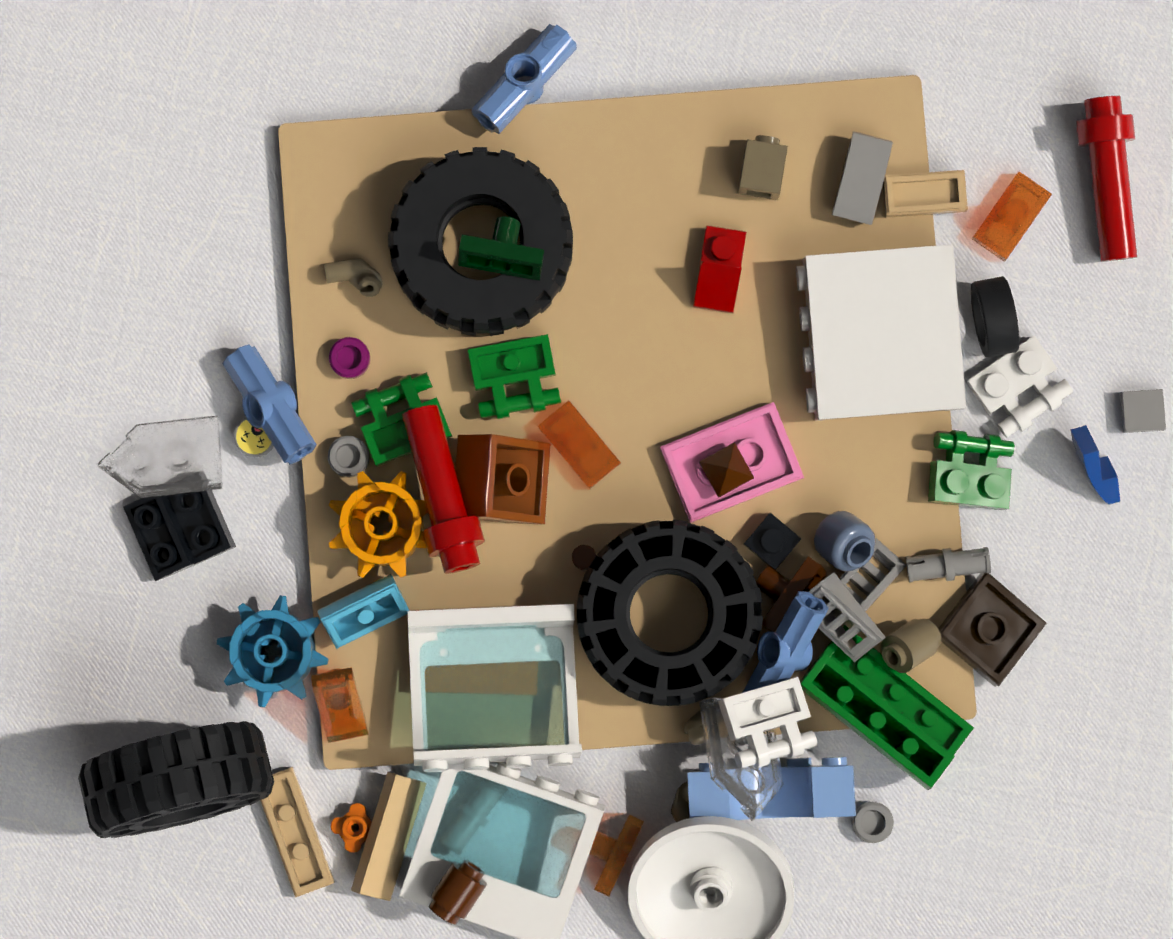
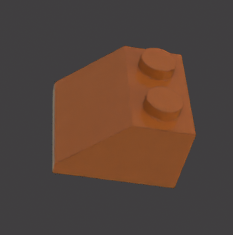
(503, 477)

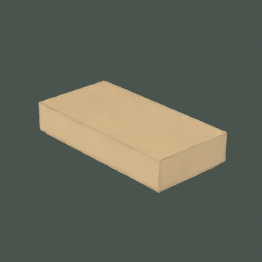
(925, 193)

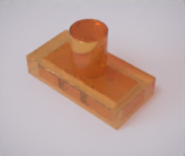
(1011, 216)
(579, 444)
(339, 704)
(614, 852)

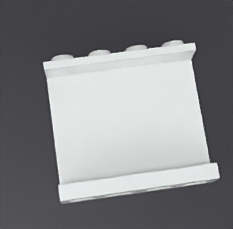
(881, 332)

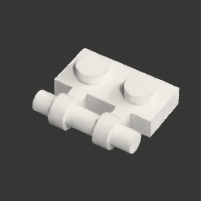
(1011, 376)
(763, 710)

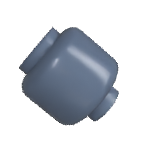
(844, 541)

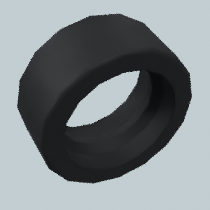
(994, 316)

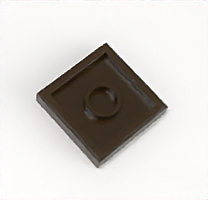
(990, 628)

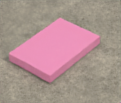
(760, 441)

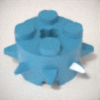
(260, 630)

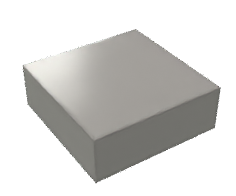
(1143, 411)

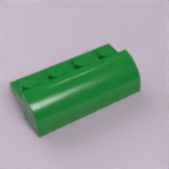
(887, 711)

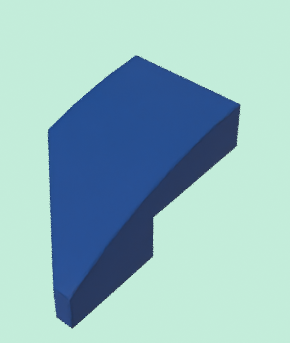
(1098, 469)

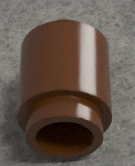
(457, 891)

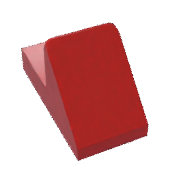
(719, 269)

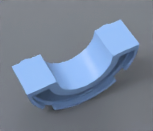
(806, 792)

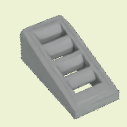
(888, 560)
(832, 627)

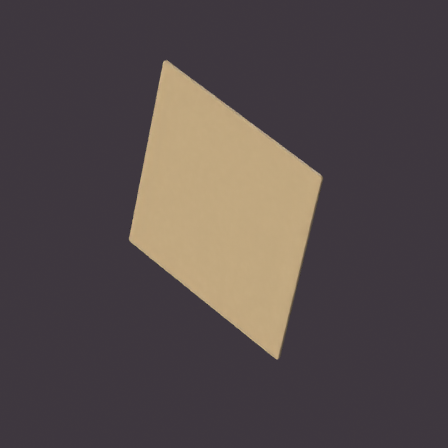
(627, 356)

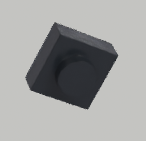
(772, 541)

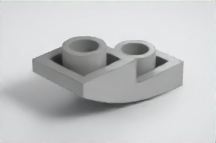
(862, 178)

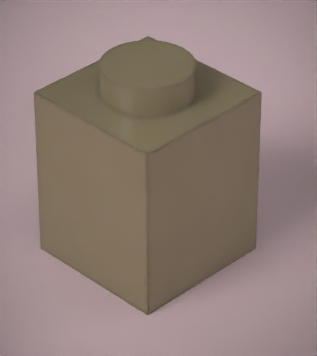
(763, 167)

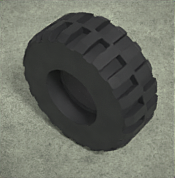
(466, 182)
(730, 598)
(175, 779)

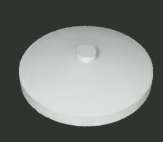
(711, 883)

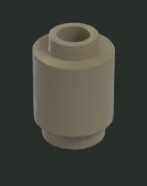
(910, 645)

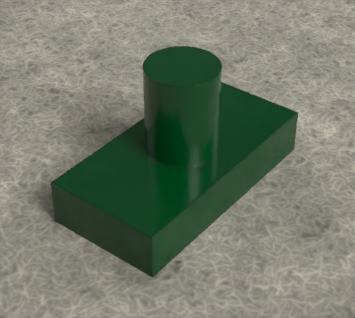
(502, 252)

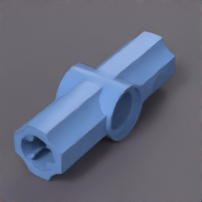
(508, 94)
(269, 404)
(791, 645)

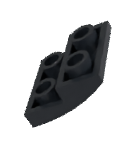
(178, 530)

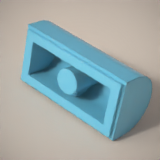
(363, 611)

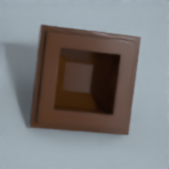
(726, 470)

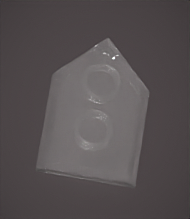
(168, 457)
(749, 785)

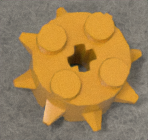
(360, 535)

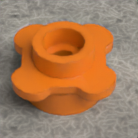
(343, 825)

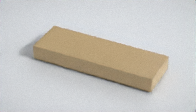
(296, 835)
(388, 836)

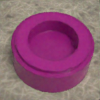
(349, 358)

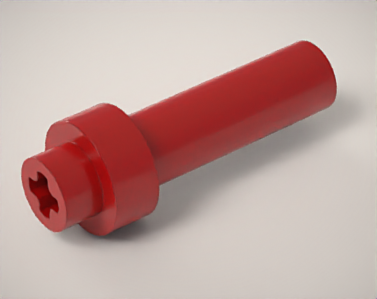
(1106, 136)
(452, 532)

